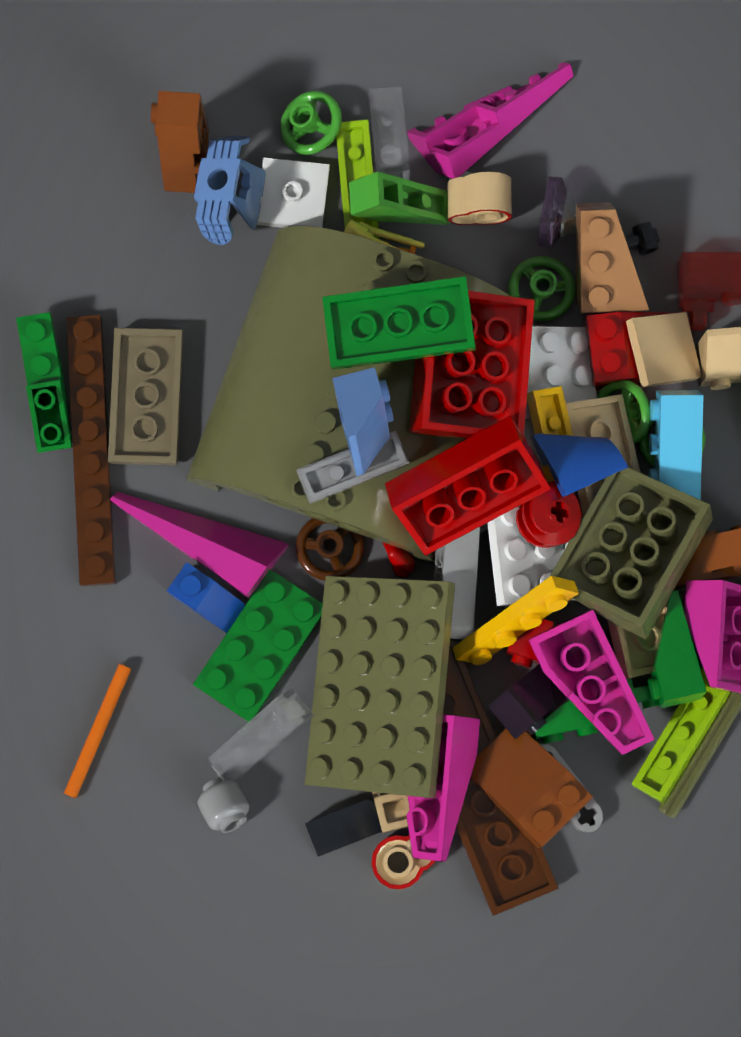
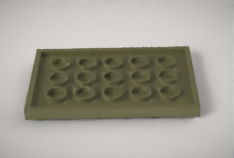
(380, 685)

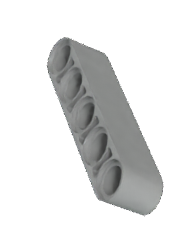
(458, 564)

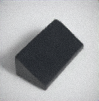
(344, 827)

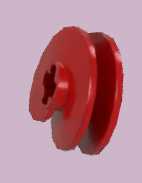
(549, 518)

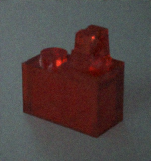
(707, 279)

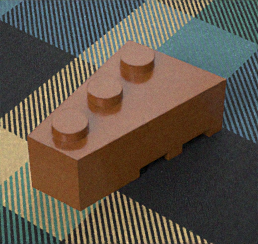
(715, 558)

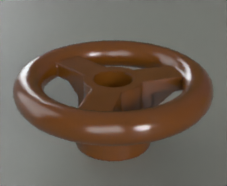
(337, 536)

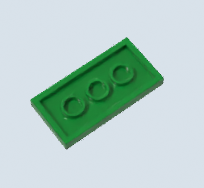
(398, 323)
(260, 646)

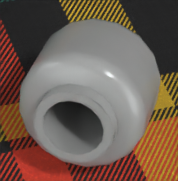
(223, 805)

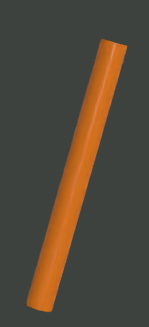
(97, 731)

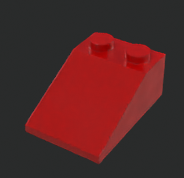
(611, 347)

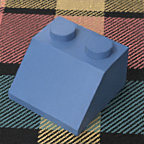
(364, 415)

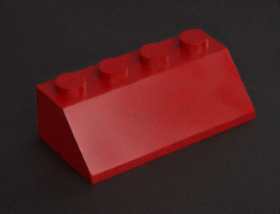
(466, 486)

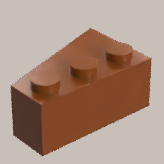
(181, 138)

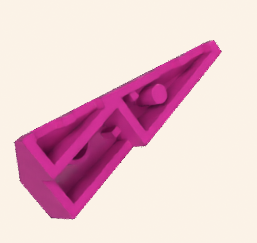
(464, 138)
(225, 550)

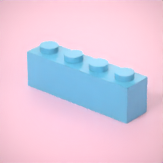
(677, 439)

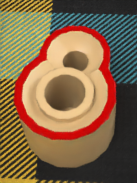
(480, 199)
(395, 864)

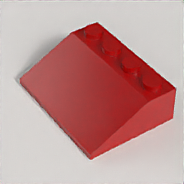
(478, 387)

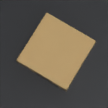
(663, 349)

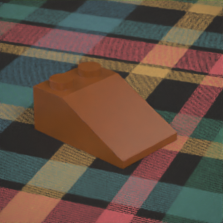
(529, 786)

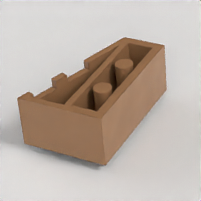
(603, 263)

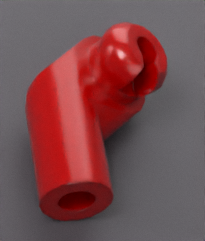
(401, 559)

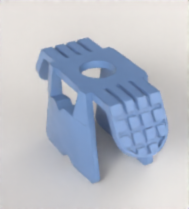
(218, 186)

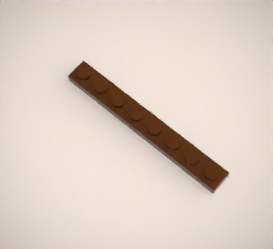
(90, 451)

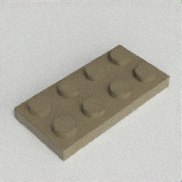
(145, 396)

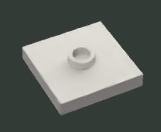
(293, 193)

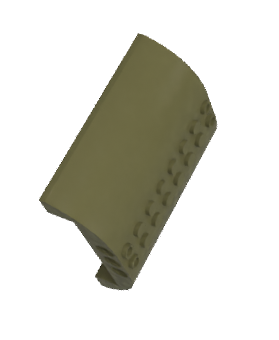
(279, 391)

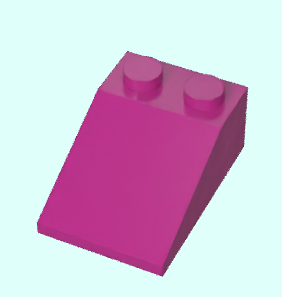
(715, 625)

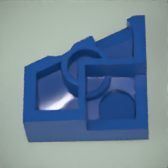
(578, 459)

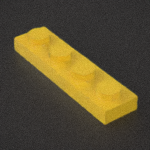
(515, 620)

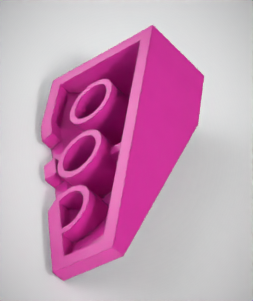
(588, 674)
(435, 819)

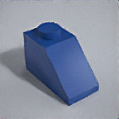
(206, 597)

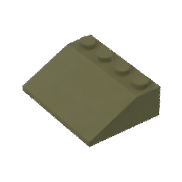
(633, 548)

